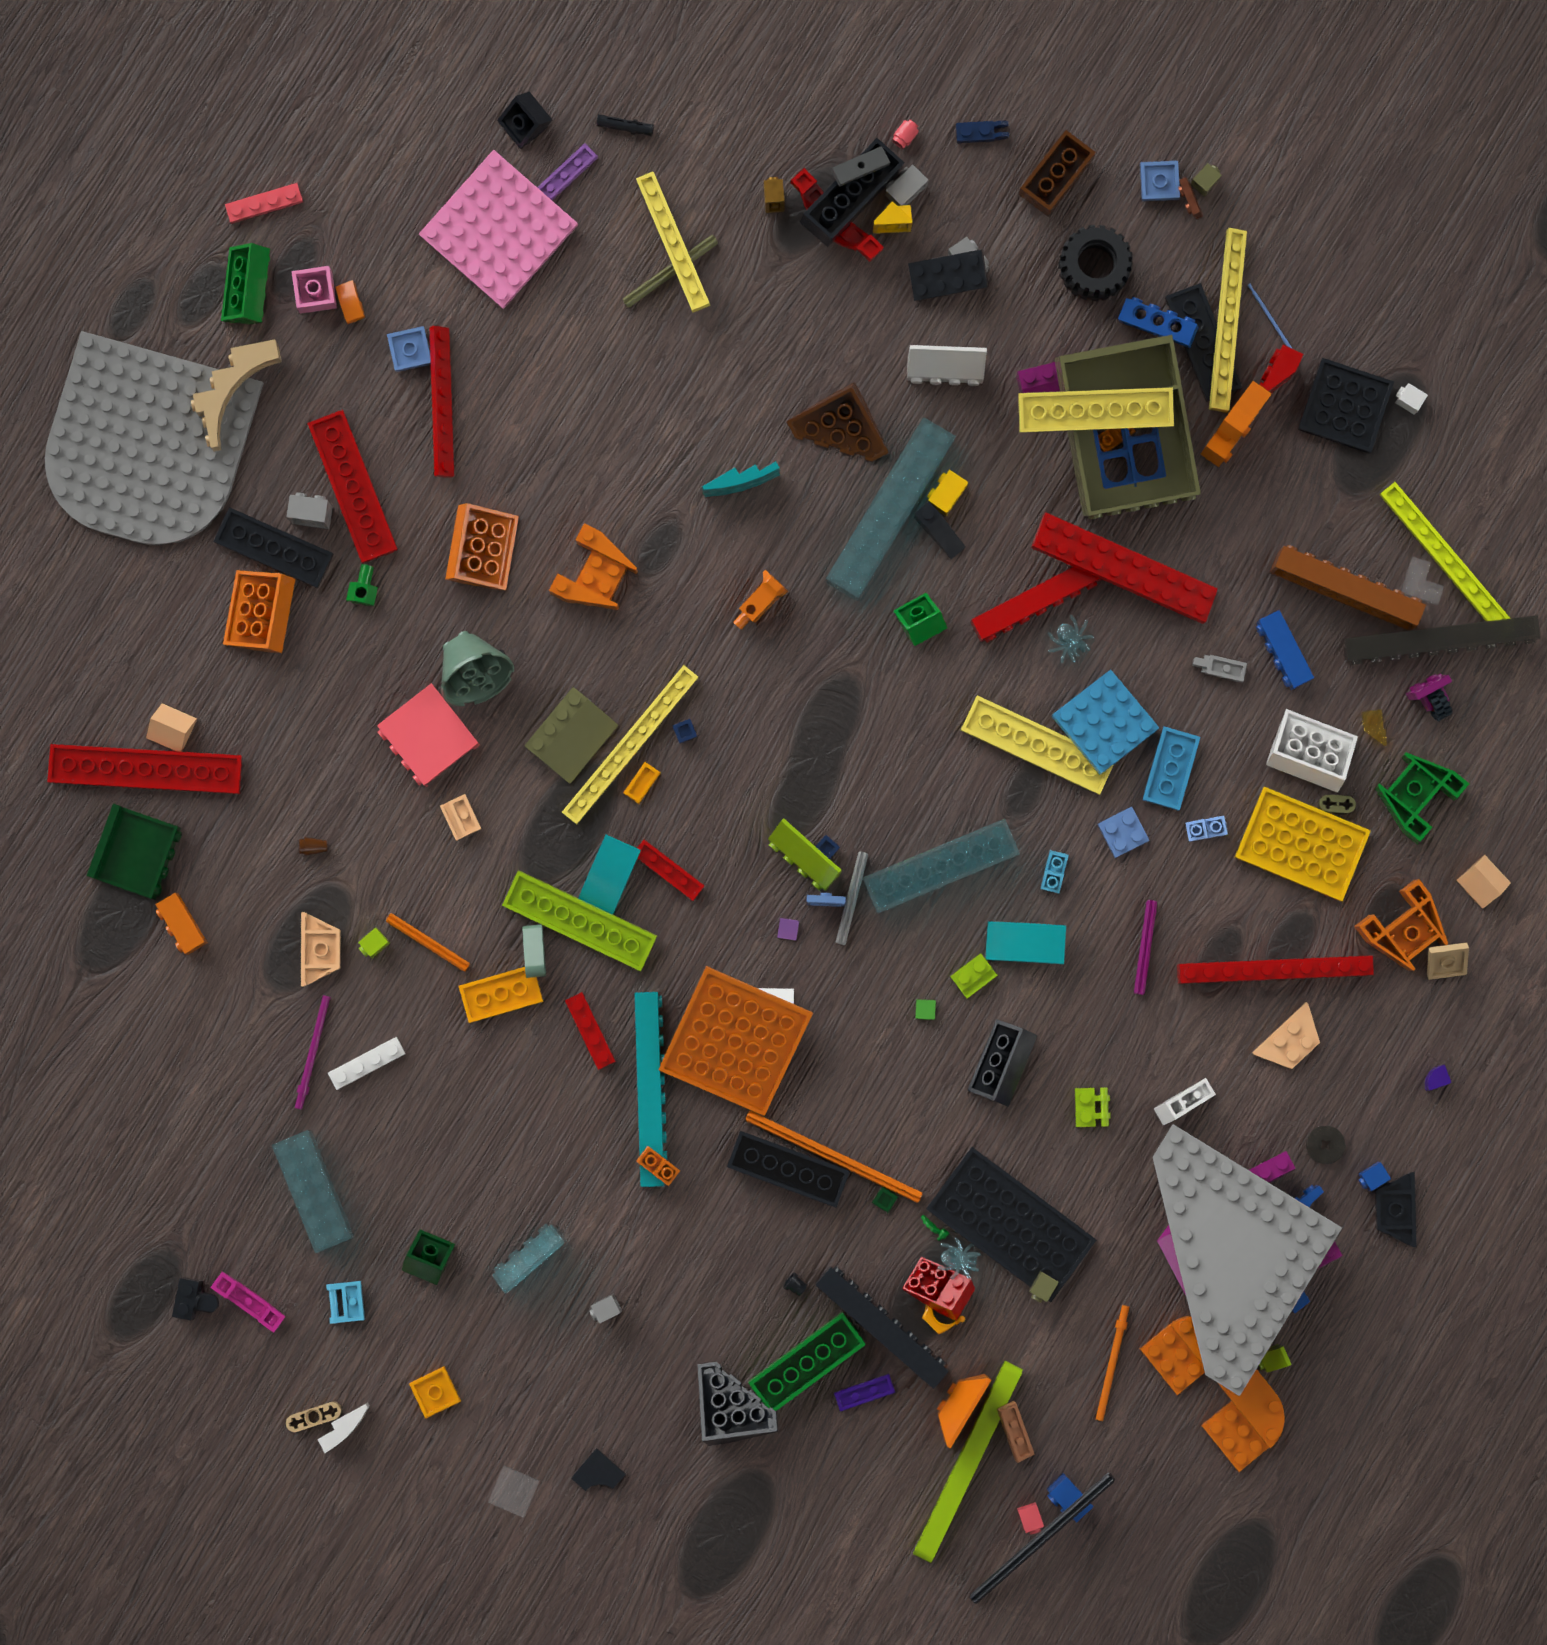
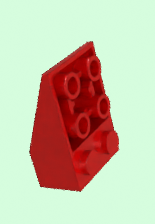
(1284, 365)
(937, 1288)

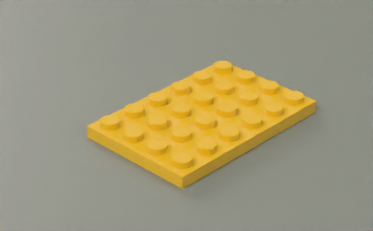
(1302, 844)

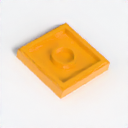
(435, 1392)

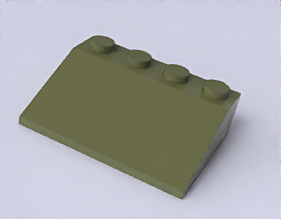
(571, 735)

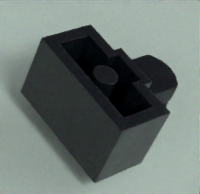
(191, 1299)

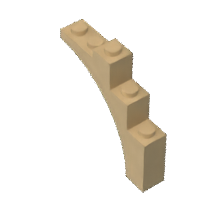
(246, 362)

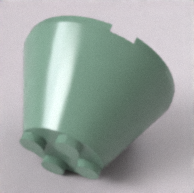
(473, 670)

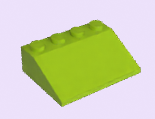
(804, 855)

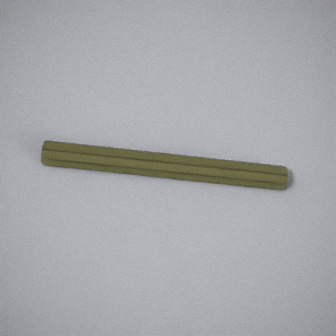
(667, 273)

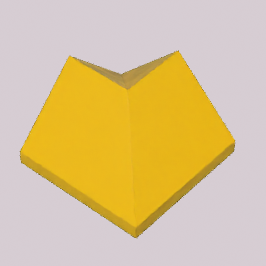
(894, 219)

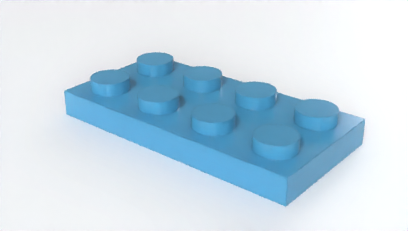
(1171, 768)

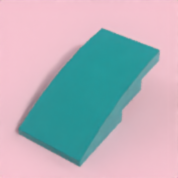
(734, 482)
(609, 874)
(1025, 942)

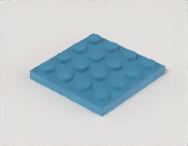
(1105, 722)

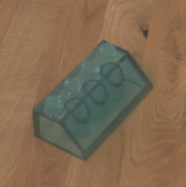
(529, 1258)

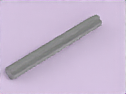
(851, 898)

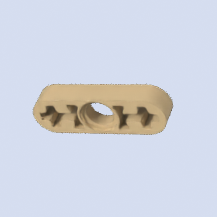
(329, 1417)

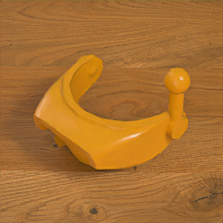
(936, 1325)

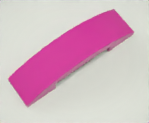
(248, 1301)

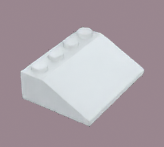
(946, 365)
(1312, 751)

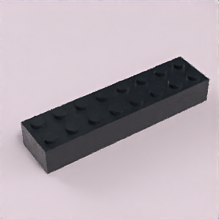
(884, 1329)

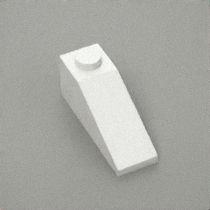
(1184, 1101)

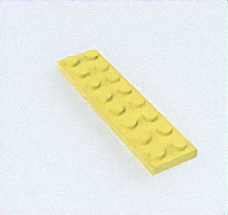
(1096, 409)
(1032, 743)

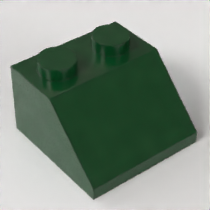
(428, 1257)

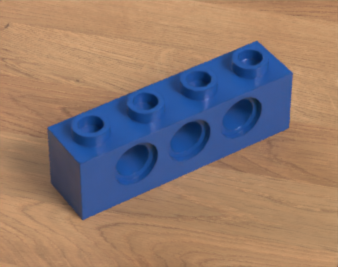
(1129, 317)

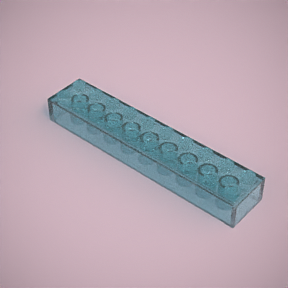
(890, 509)

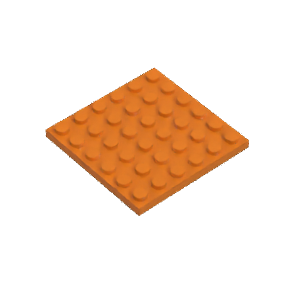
(735, 1041)

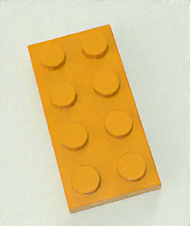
(499, 994)

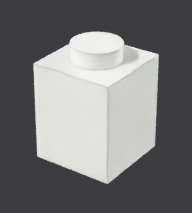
(1410, 398)

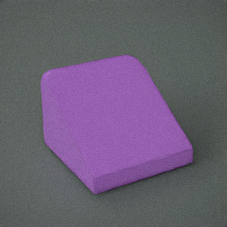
(788, 929)

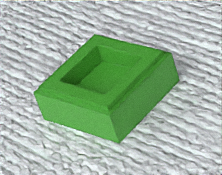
(925, 1009)

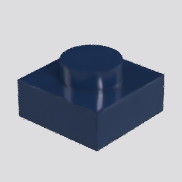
(684, 731)
(827, 846)

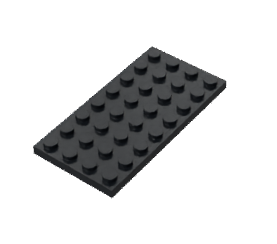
(1010, 1222)

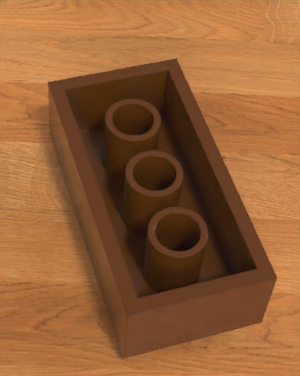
(1057, 173)

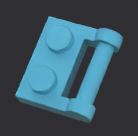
(352, 1302)

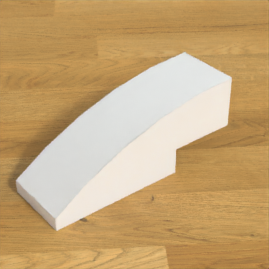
(343, 1428)

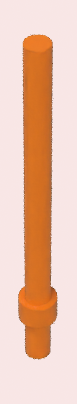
(1121, 1325)

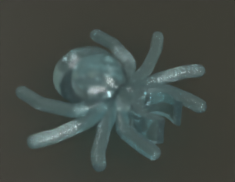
(1070, 639)
(957, 1257)

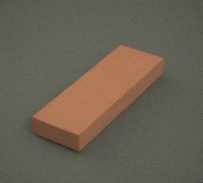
(1015, 1431)

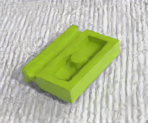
(973, 975)

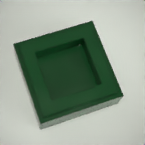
(884, 1199)

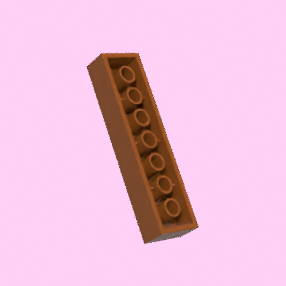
(1348, 588)

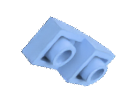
(1206, 828)

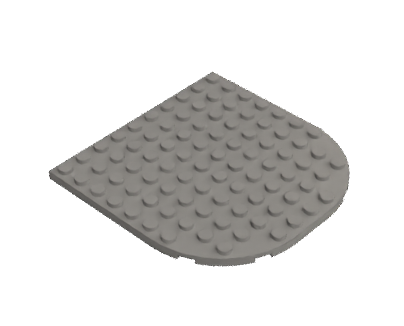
(133, 451)

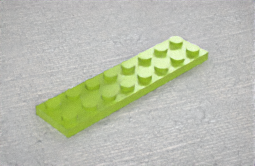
(579, 920)

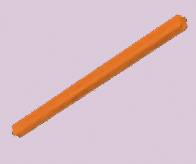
(833, 1156)

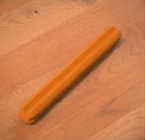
(427, 942)

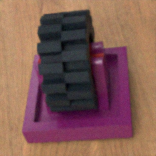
(1433, 695)

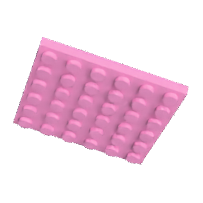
(498, 229)

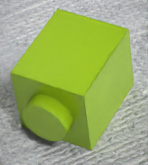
(373, 943)

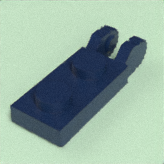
(980, 131)

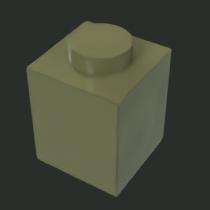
(1206, 179)
(1043, 1287)

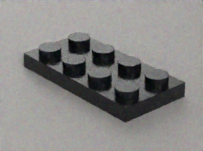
(948, 275)

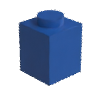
(1373, 1177)

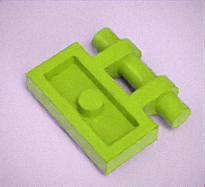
(1085, 1107)

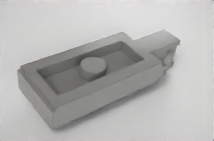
(1221, 667)

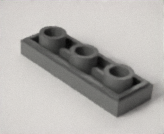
(869, 162)

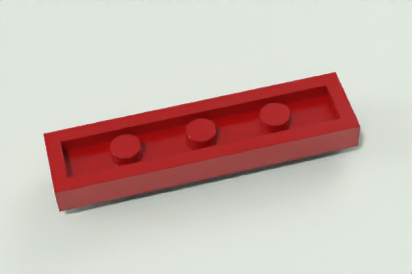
(669, 870)
(590, 1031)

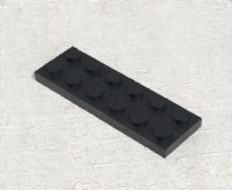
(1194, 304)
(273, 547)

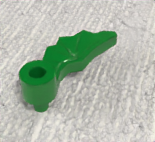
(942, 1233)

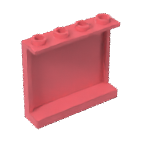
(427, 735)

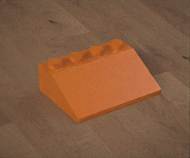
(481, 547)
(259, 611)

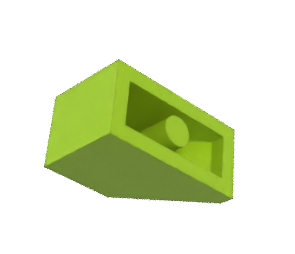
(1275, 1359)

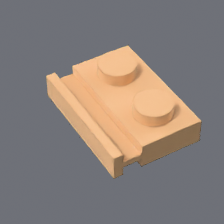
(460, 817)

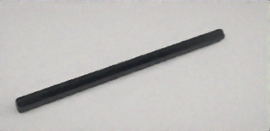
(1045, 1535)

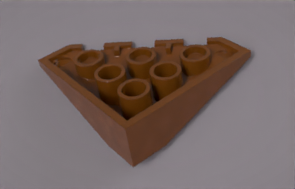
(841, 422)

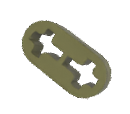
(1337, 799)

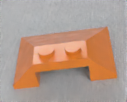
(959, 1405)

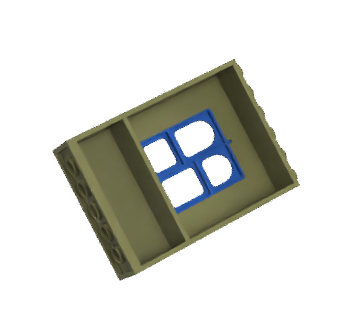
(1130, 366)

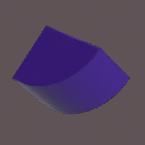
(1436, 1078)

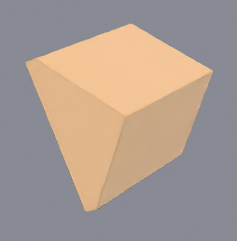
(170, 727)
(1483, 882)

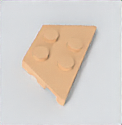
(318, 949)
(1291, 1040)

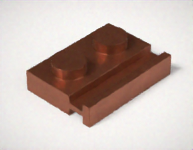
(1192, 205)

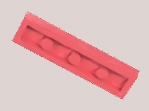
(264, 203)

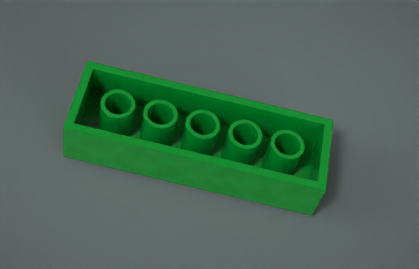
(807, 1362)

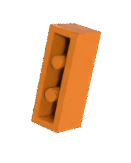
(180, 924)

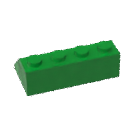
(245, 284)

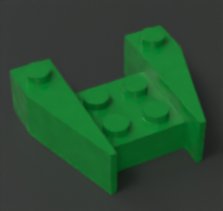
(1414, 790)

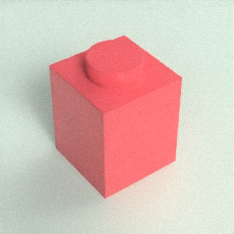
(1030, 1518)

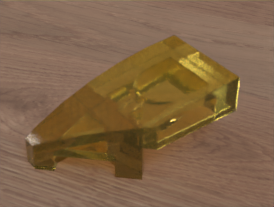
(1373, 725)

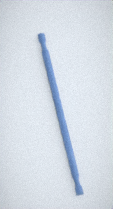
(1269, 316)

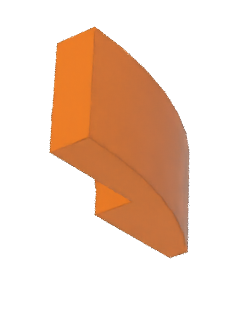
(350, 302)
(1111, 438)
(658, 1165)

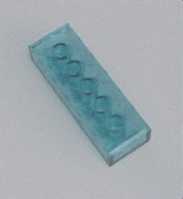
(312, 1191)

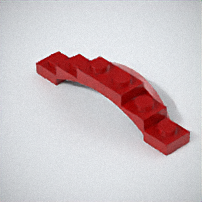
(852, 236)

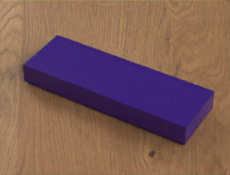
(864, 1392)

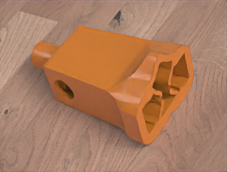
(760, 600)

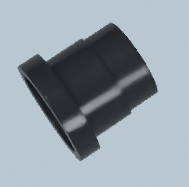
(795, 1284)

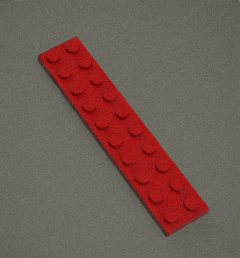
(1124, 568)
(145, 769)

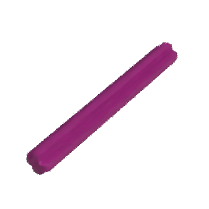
(1145, 947)

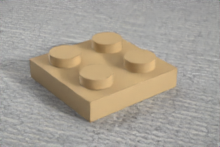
(1447, 961)

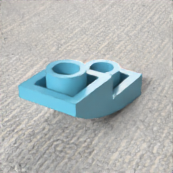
(1054, 871)

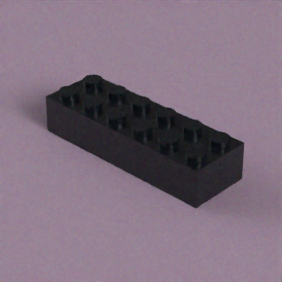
(842, 204)
(788, 1169)

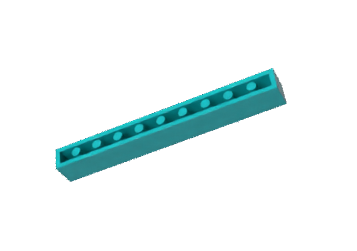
(650, 1079)

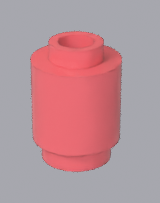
(905, 134)

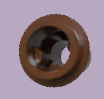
(312, 846)

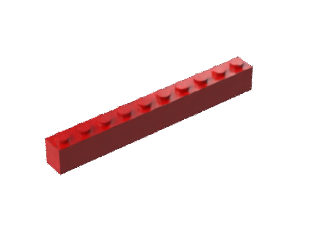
(1275, 969)

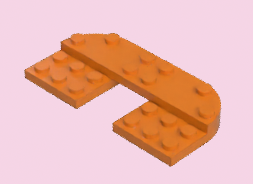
(1243, 1425)

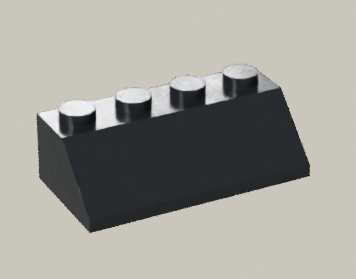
(1002, 1062)

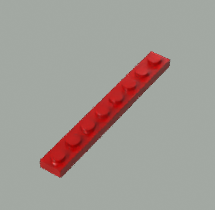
(441, 402)

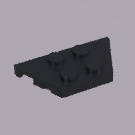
(1397, 1209)

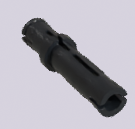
(625, 125)

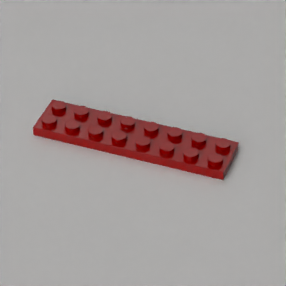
(352, 486)

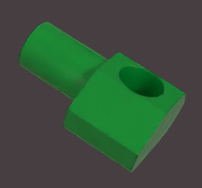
(364, 582)

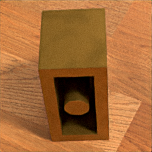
(774, 195)

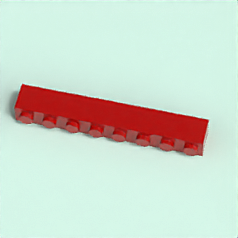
(1032, 602)

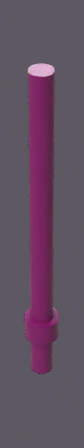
(303, 1088)

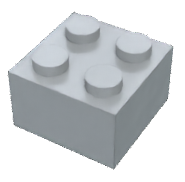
(309, 511)

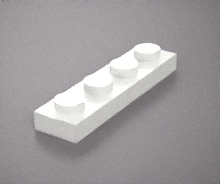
(366, 1063)

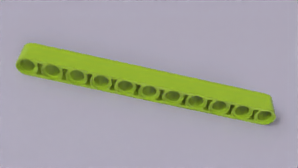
(967, 1462)

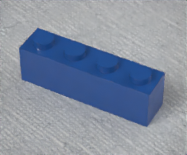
(1285, 650)

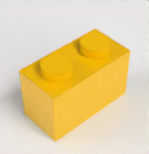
(947, 492)

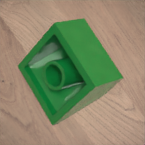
(920, 619)

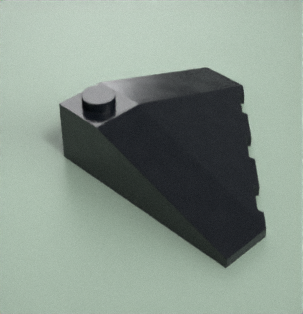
(729, 1410)

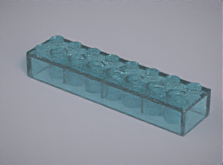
(940, 866)

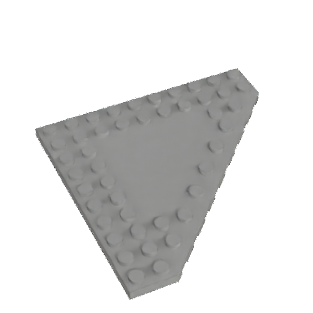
(1239, 1253)

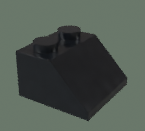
(524, 119)

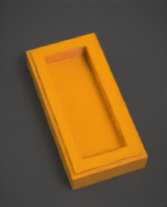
(642, 782)

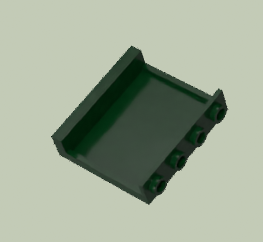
(134, 852)

